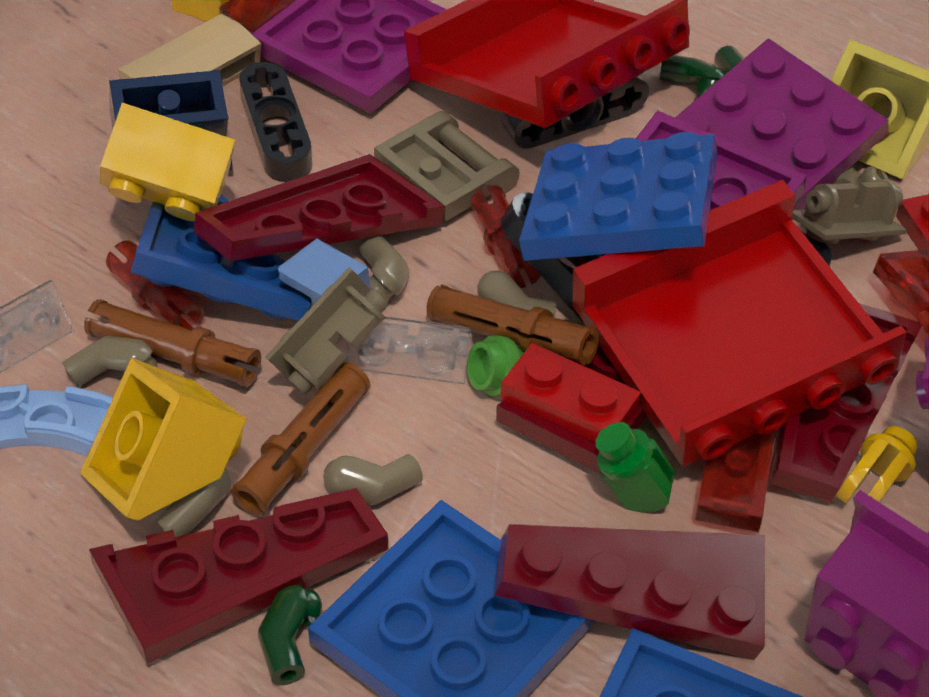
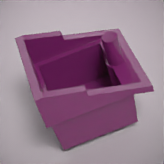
(875, 603)

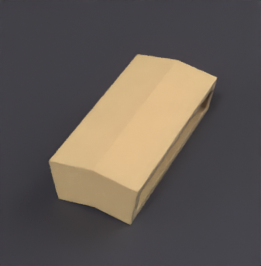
(208, 47)

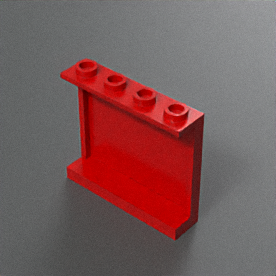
(541, 54)
(733, 329)

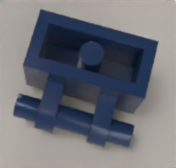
(185, 97)

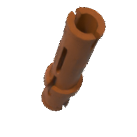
(520, 325)
(194, 349)
(261, 482)

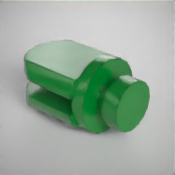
(634, 468)

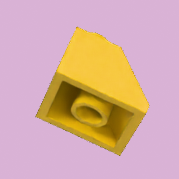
(165, 162)
(160, 441)

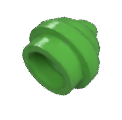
(491, 362)

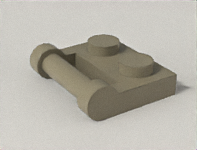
(425, 162)

